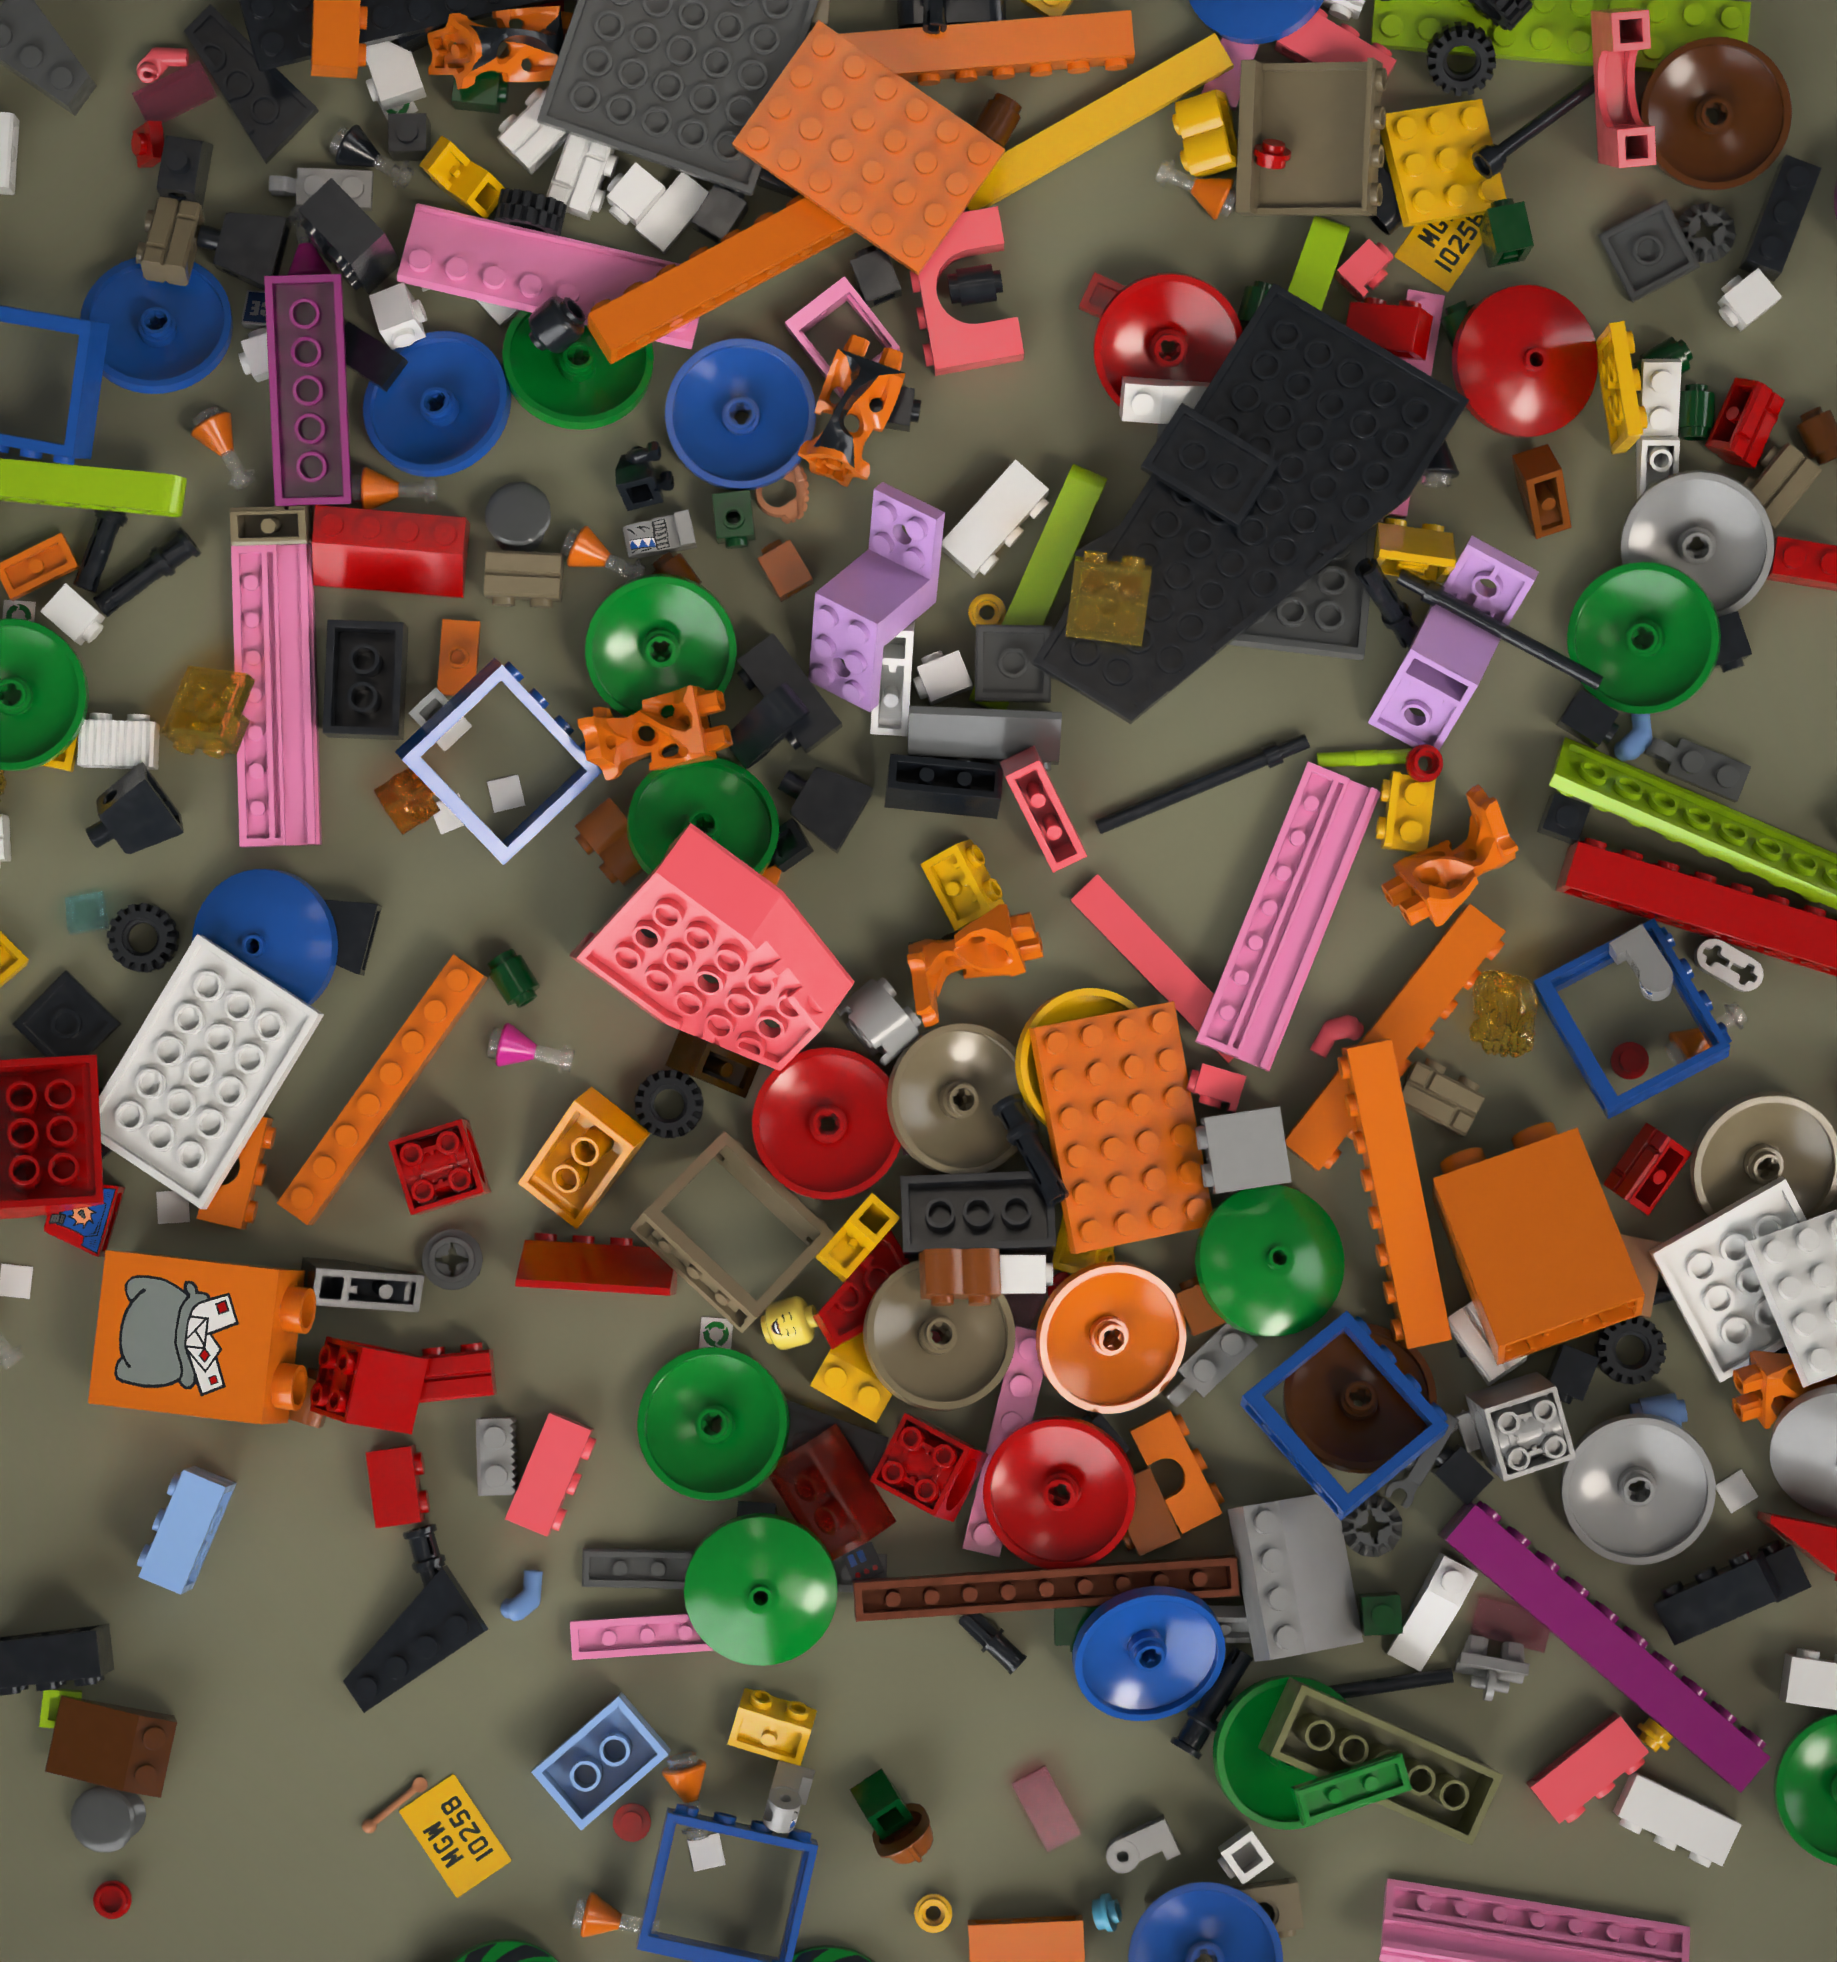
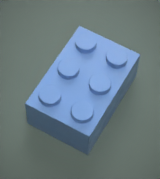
(185, 1529)
(601, 1761)

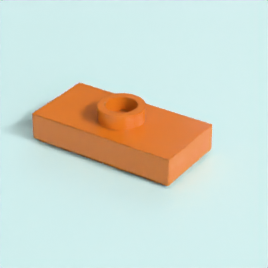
(458, 654)

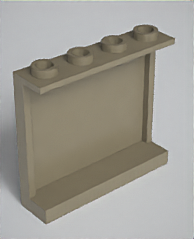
(1329, 123)

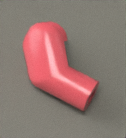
(158, 61)
(1334, 1030)

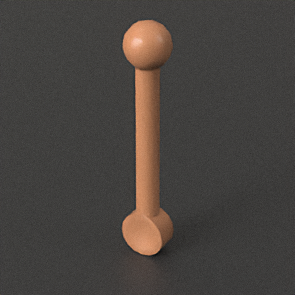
(419, 1785)

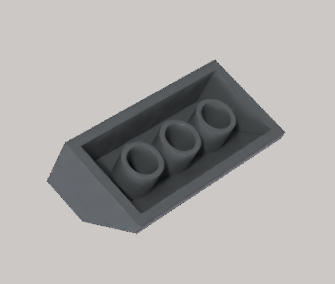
(983, 734)

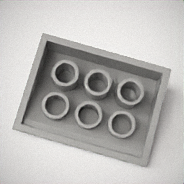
(1294, 1577)

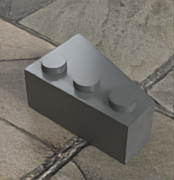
(40, 56)

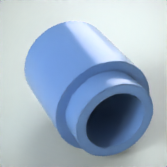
(1662, 1405)

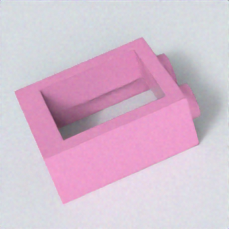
(821, 308)

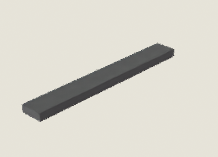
(663, 1568)

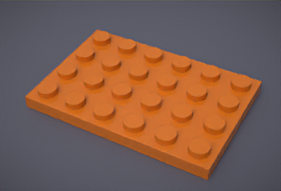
(868, 147)
(1121, 1126)

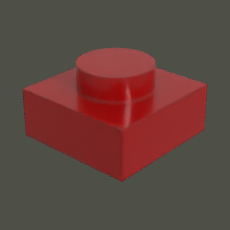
(148, 144)
(1099, 294)

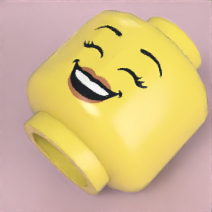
(789, 1323)

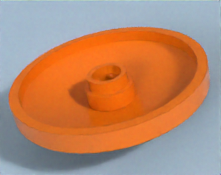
(1135, 1357)

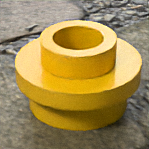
(986, 600)
(1654, 1735)
(928, 1924)

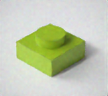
(50, 1705)

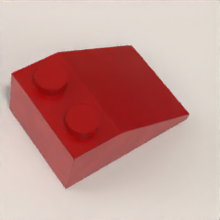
(1811, 1538)

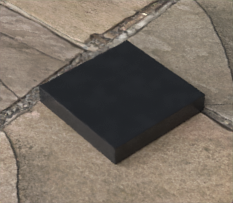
(66, 1020)

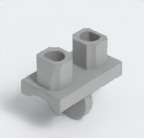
(1507, 1668)

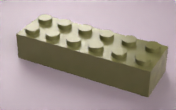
(1331, 1735)

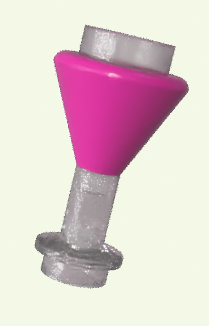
(306, 258)
(513, 1047)

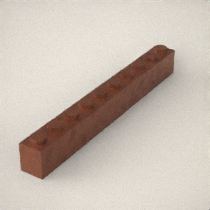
(1038, 1587)

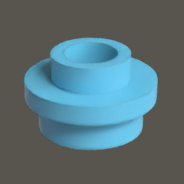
(1106, 1912)

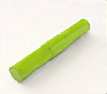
(1359, 758)

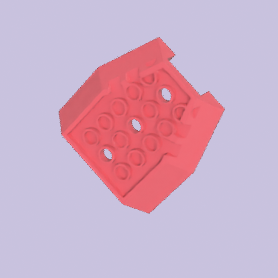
(724, 923)

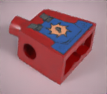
(88, 1226)

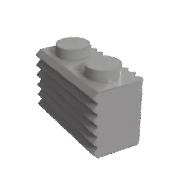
(496, 1455)

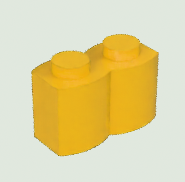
(1206, 133)

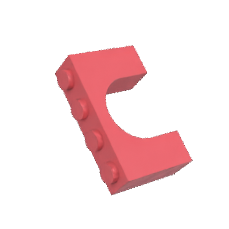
(1620, 131)
(957, 344)

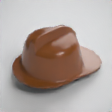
(909, 1841)

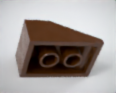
(111, 1745)

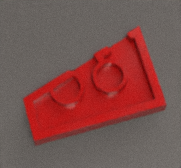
(846, 1309)

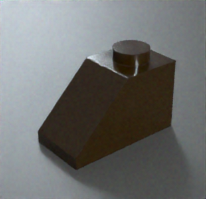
(712, 1064)

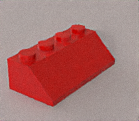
(390, 551)

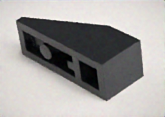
(362, 1285)

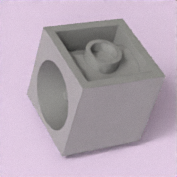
(1243, 1150)
(1520, 1426)

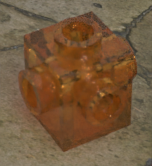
(407, 800)

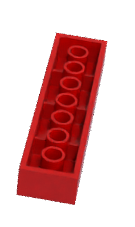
(1700, 905)

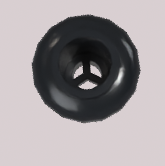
(556, 324)

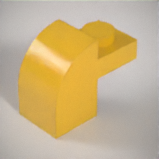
(462, 178)
(858, 1237)

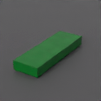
(1351, 1788)

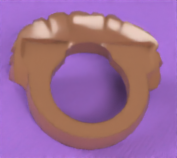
(794, 508)

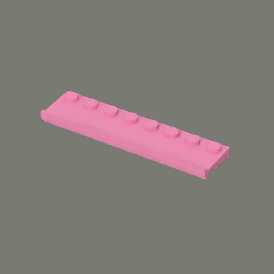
(520, 265)
(278, 650)
(1288, 916)
(1469, 1926)

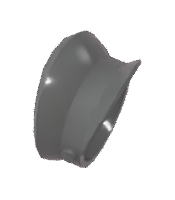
(518, 516)
(106, 1818)

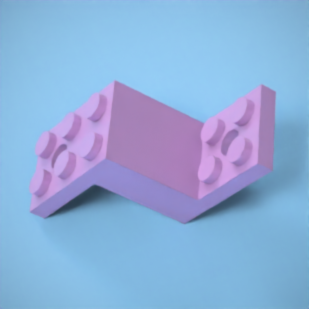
(876, 596)
(1451, 652)

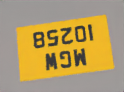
(1441, 249)
(455, 1836)

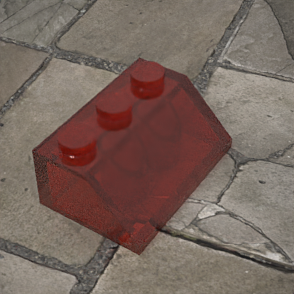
(831, 1492)

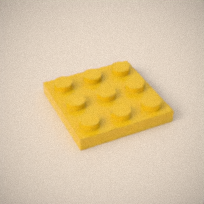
(1433, 164)
(1619, 387)

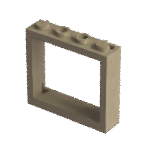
(697, 1266)

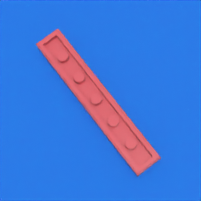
(1145, 951)

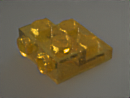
(1109, 598)
(209, 712)

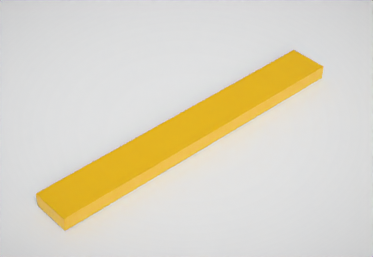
(1103, 119)

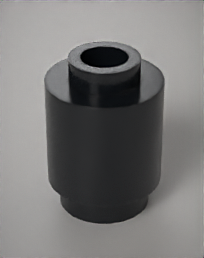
(974, 285)

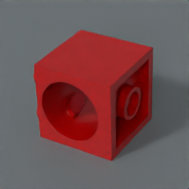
(439, 1167)
(368, 1385)
(929, 1467)

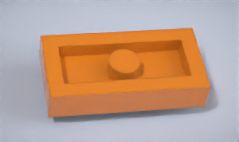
(37, 566)

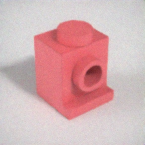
(1364, 269)
(1216, 1086)

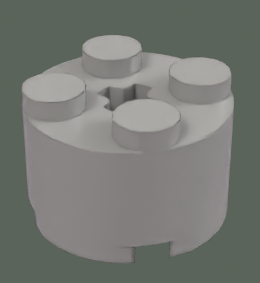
(879, 1020)

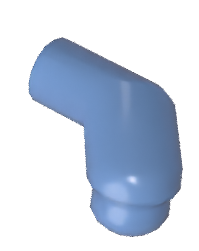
(1636, 740)
(527, 1600)

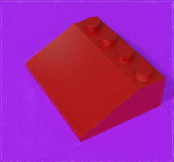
(49, 1136)
(594, 1266)

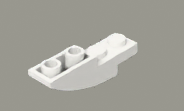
(1659, 445)

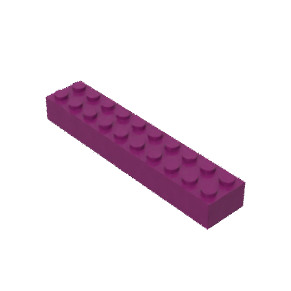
(1611, 1651)

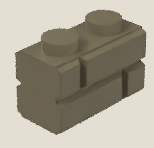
(170, 241)
(1782, 481)
(271, 525)
(523, 577)
(1441, 1098)

